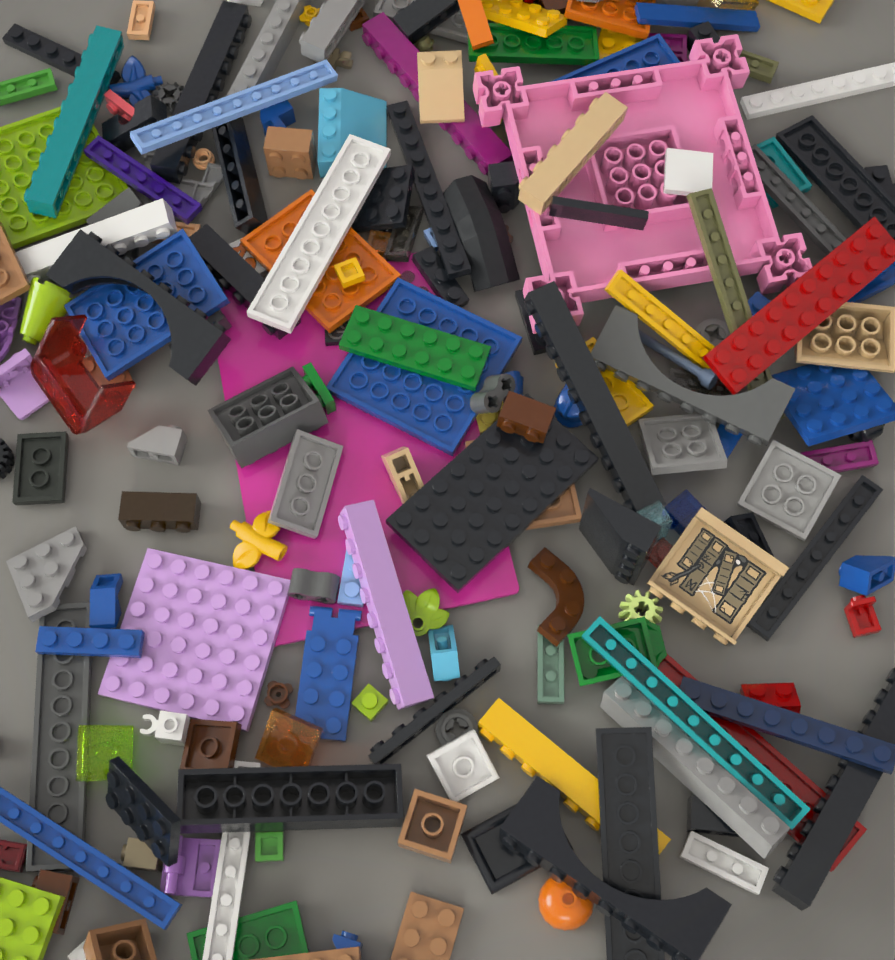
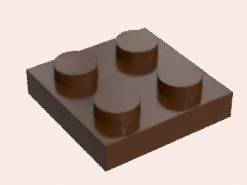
(210, 744)

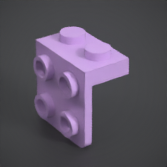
(19, 387)

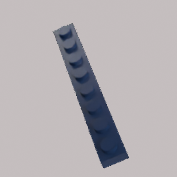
(791, 726)

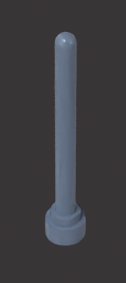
(705, 376)

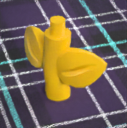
(256, 542)

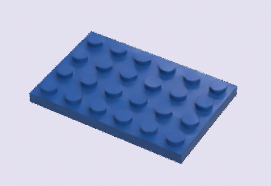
(128, 323)

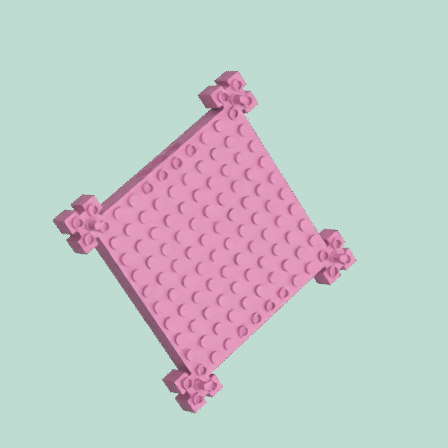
(668, 107)

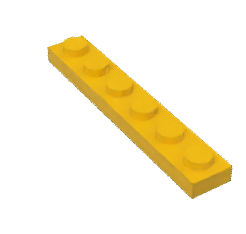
(659, 318)

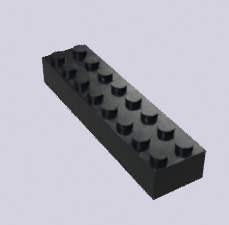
(289, 798)

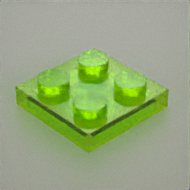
(100, 744)

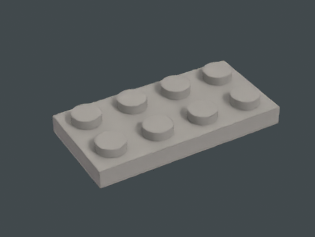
(305, 484)

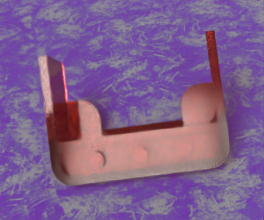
(67, 381)

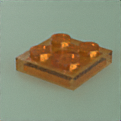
(288, 740)

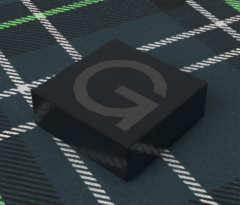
(334, 337)

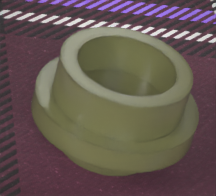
(425, 44)

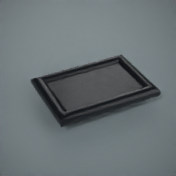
(494, 860)

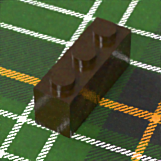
(159, 511)

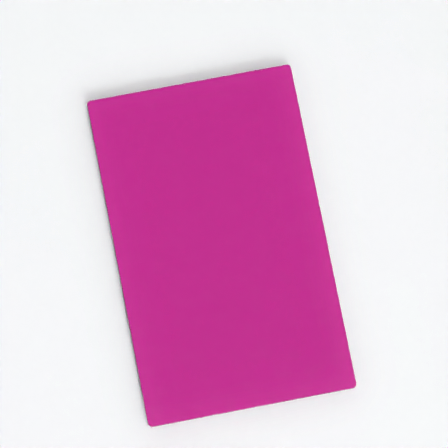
(360, 475)

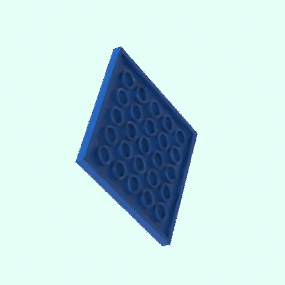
(413, 402)

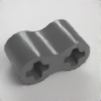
(492, 393)
(313, 586)

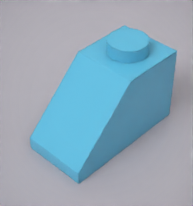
(444, 653)

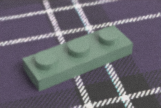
(550, 671)

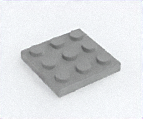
(681, 444)
(788, 490)

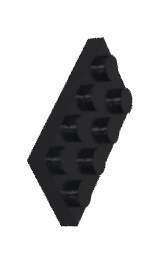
(143, 811)

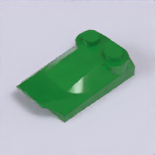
(639, 632)

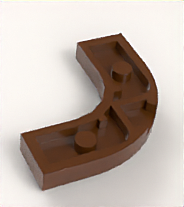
(567, 592)

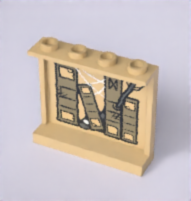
(716, 576)

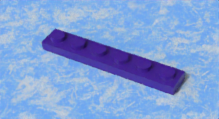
(142, 178)

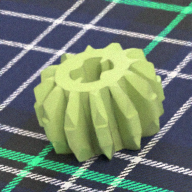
(640, 602)

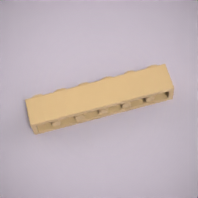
(572, 152)

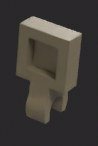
(340, 59)

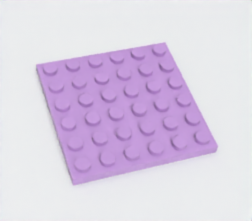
(203, 638)

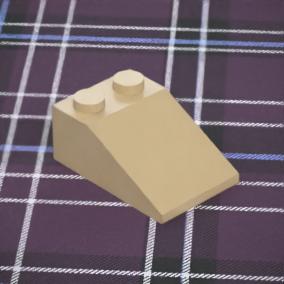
(440, 86)

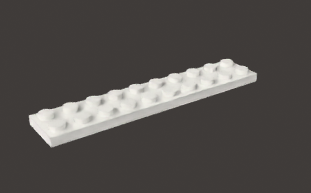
(319, 234)

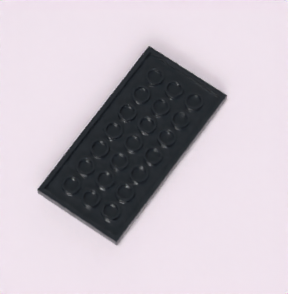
(488, 498)

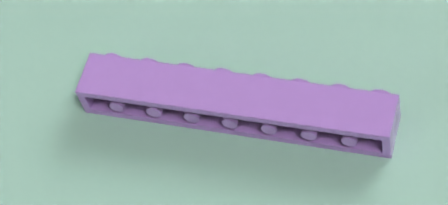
(385, 604)

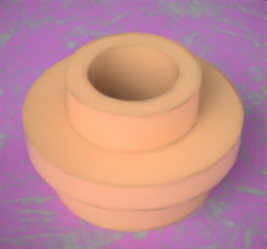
(203, 154)

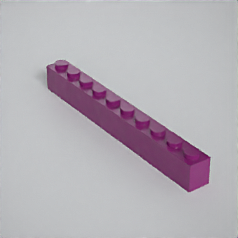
(401, 58)

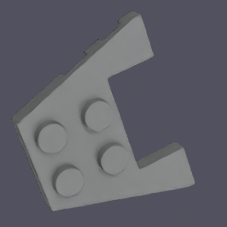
(197, 190)

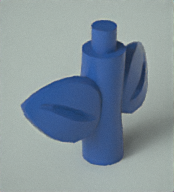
(135, 82)

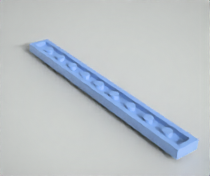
(232, 107)

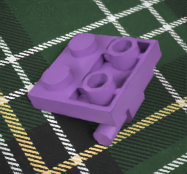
(194, 870)

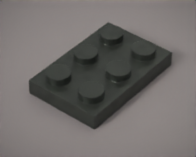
(40, 468)

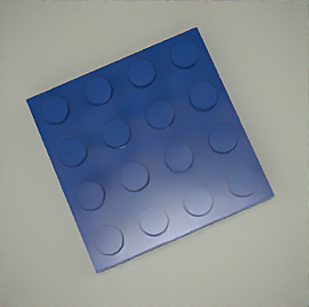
(834, 402)

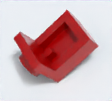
(862, 616)

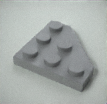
(45, 571)

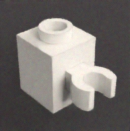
(169, 728)

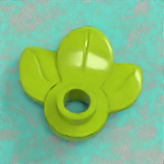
(425, 608)

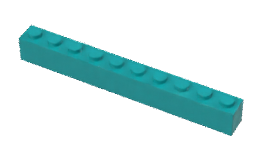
(74, 122)
(695, 722)

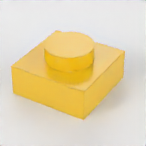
(349, 272)

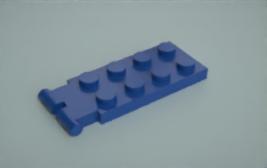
(328, 671)

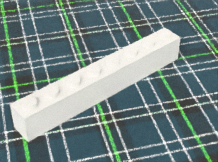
(123, 232)

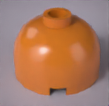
(562, 907)

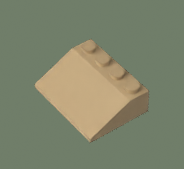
(852, 338)

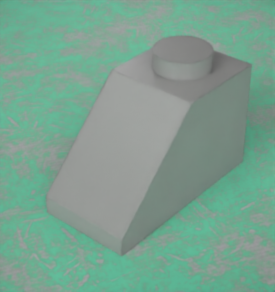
(160, 444)

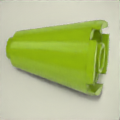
(42, 304)

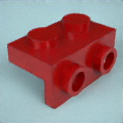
(777, 694)

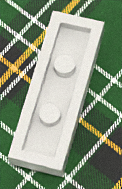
(724, 862)

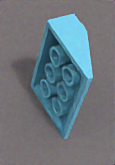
(347, 113)

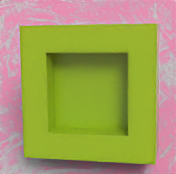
(370, 702)

